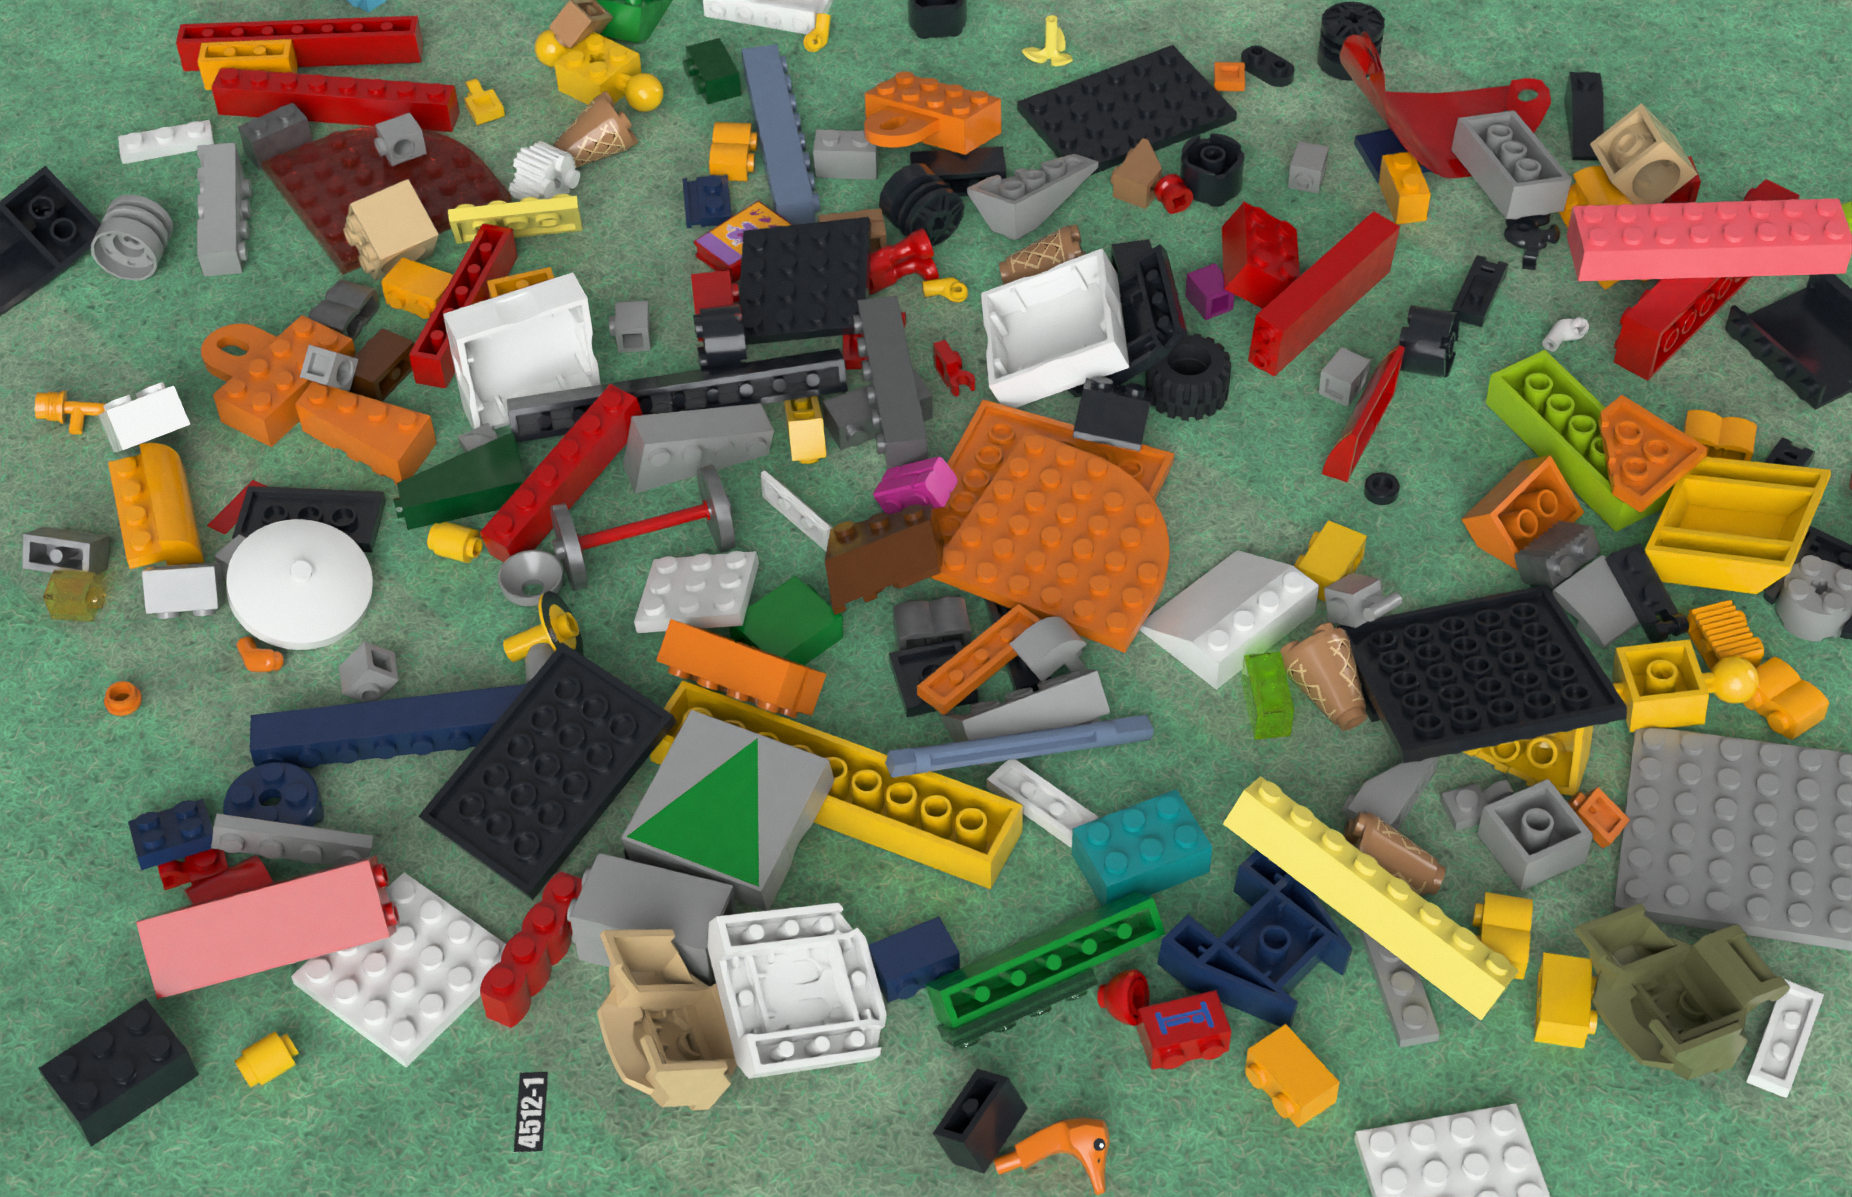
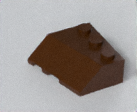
(882, 553)

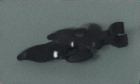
(1526, 234)

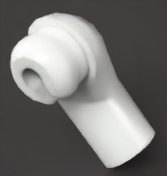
(1565, 331)

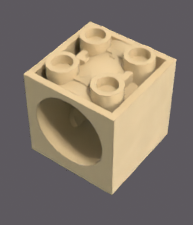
(1643, 158)
(390, 227)

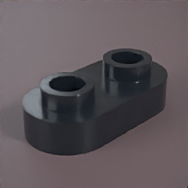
(1267, 66)

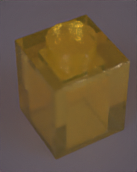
(73, 595)

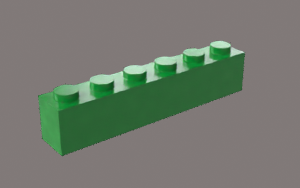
(1045, 959)

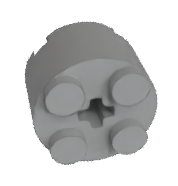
(1815, 599)

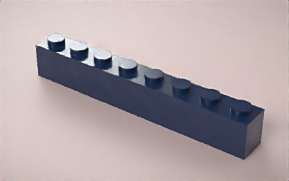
(378, 727)

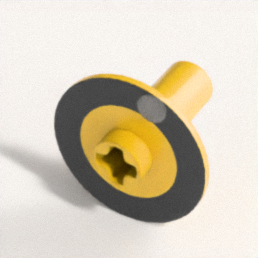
(556, 627)

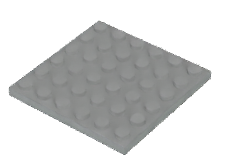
(1739, 836)

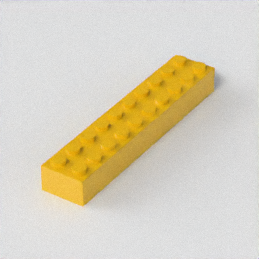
(909, 815)

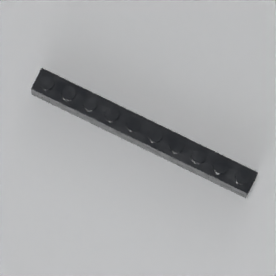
(707, 388)

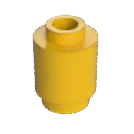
(455, 541)
(266, 1059)

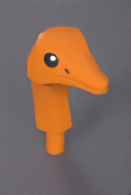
(1080, 1136)

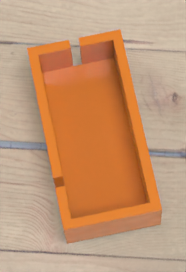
(740, 670)

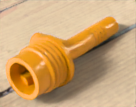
(55, 407)

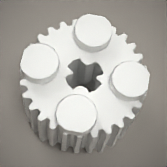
(543, 172)

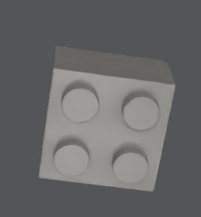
(1534, 834)

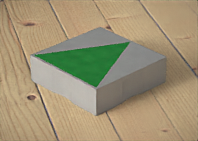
(729, 808)

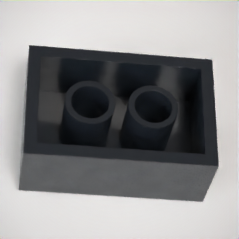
(118, 1072)

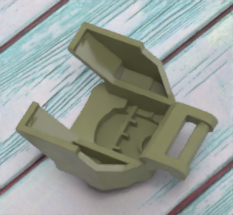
(1673, 999)

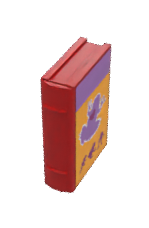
(723, 245)

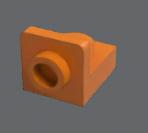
(1599, 815)

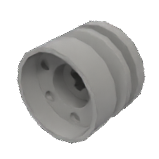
(132, 237)

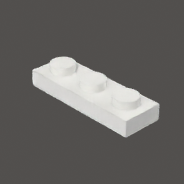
(165, 141)
(1040, 800)
(1785, 1040)

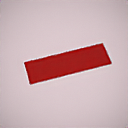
(229, 515)

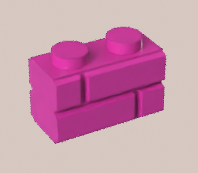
(916, 483)

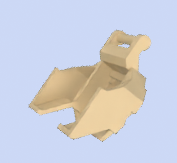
(663, 1022)

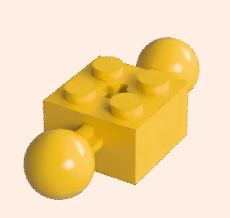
(598, 67)
(1667, 686)

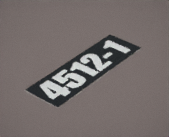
(531, 1112)

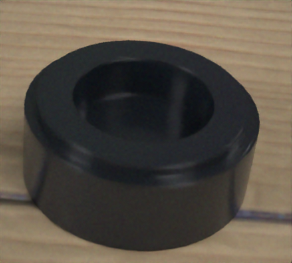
(1381, 488)

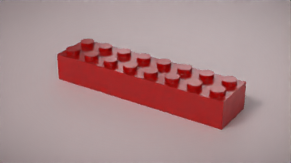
(1678, 308)

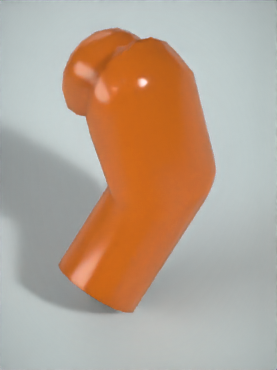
(259, 659)

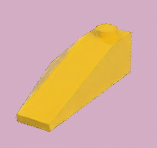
(1552, 756)

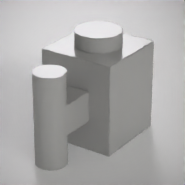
(1358, 600)

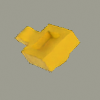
(482, 104)

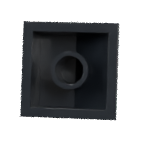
(1112, 413)

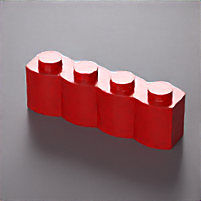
(531, 953)

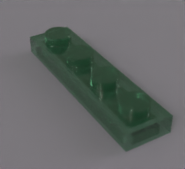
(1006, 1016)

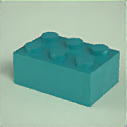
(1141, 848)

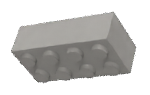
(1511, 164)

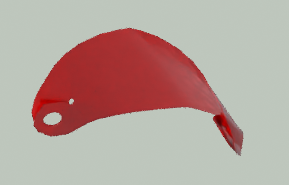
(1429, 120)

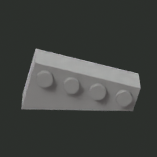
(222, 210)
(675, 444)

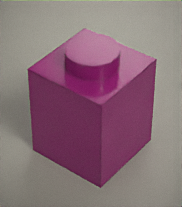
(1207, 292)

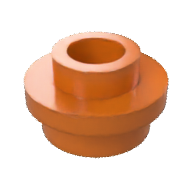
(122, 698)

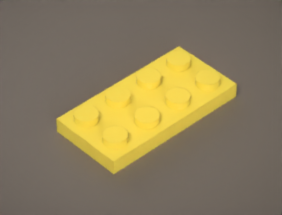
(525, 217)

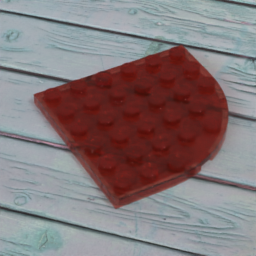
(345, 167)

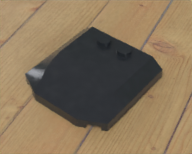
(1150, 315)

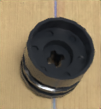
(1341, 22)
(920, 199)

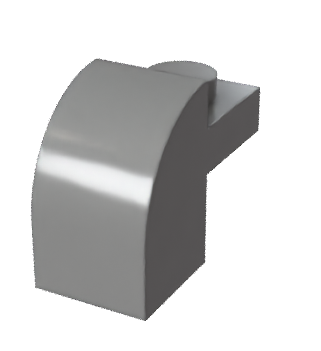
(1049, 646)

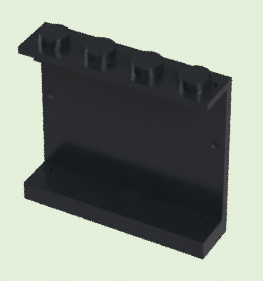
(1803, 339)

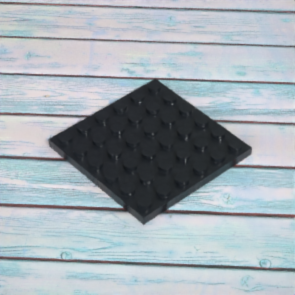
(1480, 674)

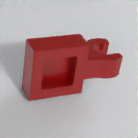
(949, 368)
(193, 869)

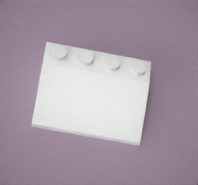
(1232, 613)

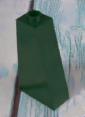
(463, 485)

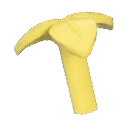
(1054, 45)

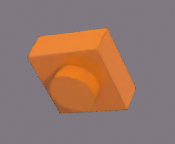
(1229, 76)

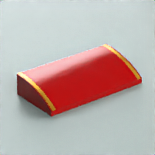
(1365, 417)

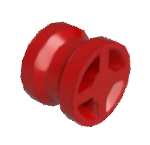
(1173, 193)

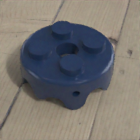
(292, 784)

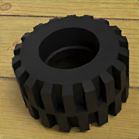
(1191, 379)

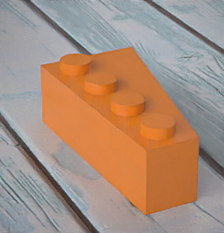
(368, 430)

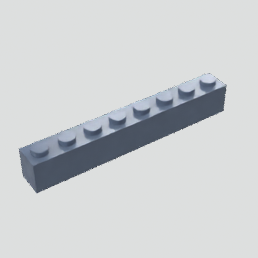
(779, 136)

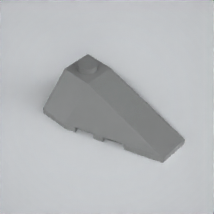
(1028, 198)

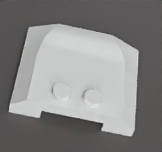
(796, 989)

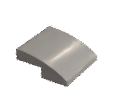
(1597, 603)

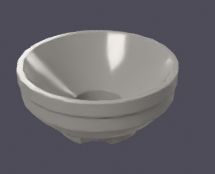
(527, 569)

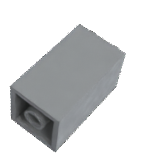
(641, 897)

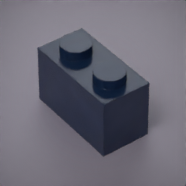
(913, 959)

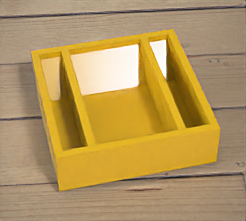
(1735, 524)

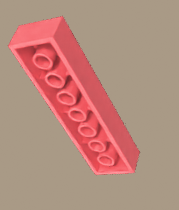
(1709, 239)

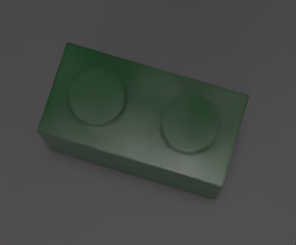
(712, 71)

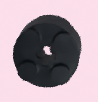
(937, 17)
(1212, 168)
(721, 336)
(1429, 341)

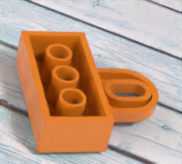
(930, 112)
(266, 379)

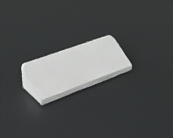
(795, 510)

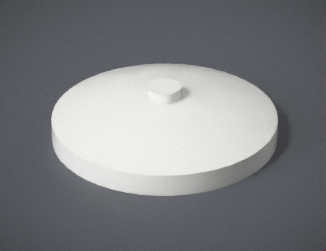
(299, 584)

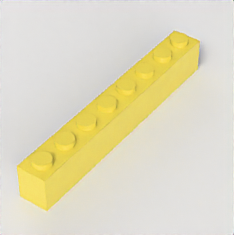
(1371, 897)

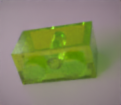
(1267, 695)

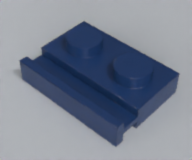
(707, 200)

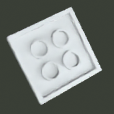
(697, 591)

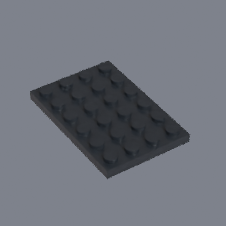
(1115, 108)
(547, 770)

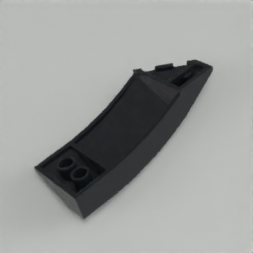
(40, 236)

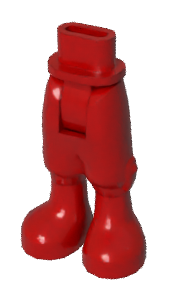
(914, 257)

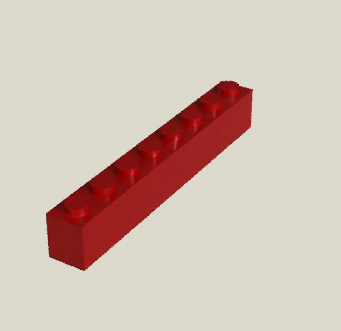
(316, 40)
(335, 98)

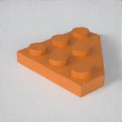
(1644, 453)

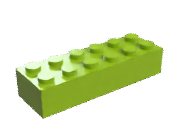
(1561, 420)

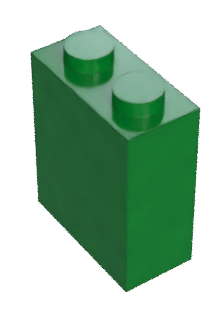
(790, 623)

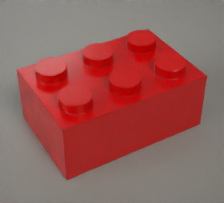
(1258, 255)

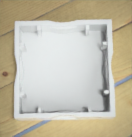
(1054, 330)
(521, 347)

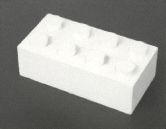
(143, 419)

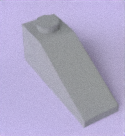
(1392, 792)

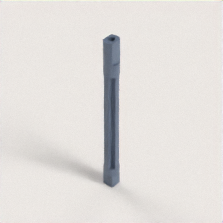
(1017, 746)

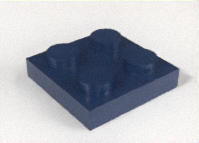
(171, 833)

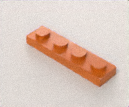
(975, 661)

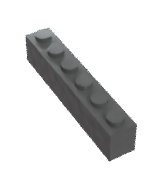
(891, 381)

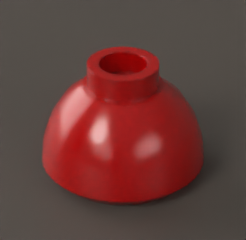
(1125, 995)

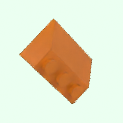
(1522, 509)

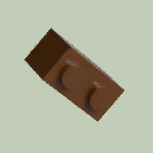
(382, 365)

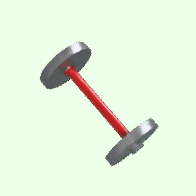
(714, 507)

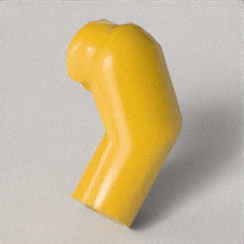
(819, 35)
(946, 287)

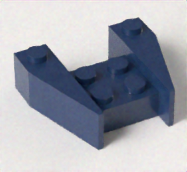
(1264, 950)

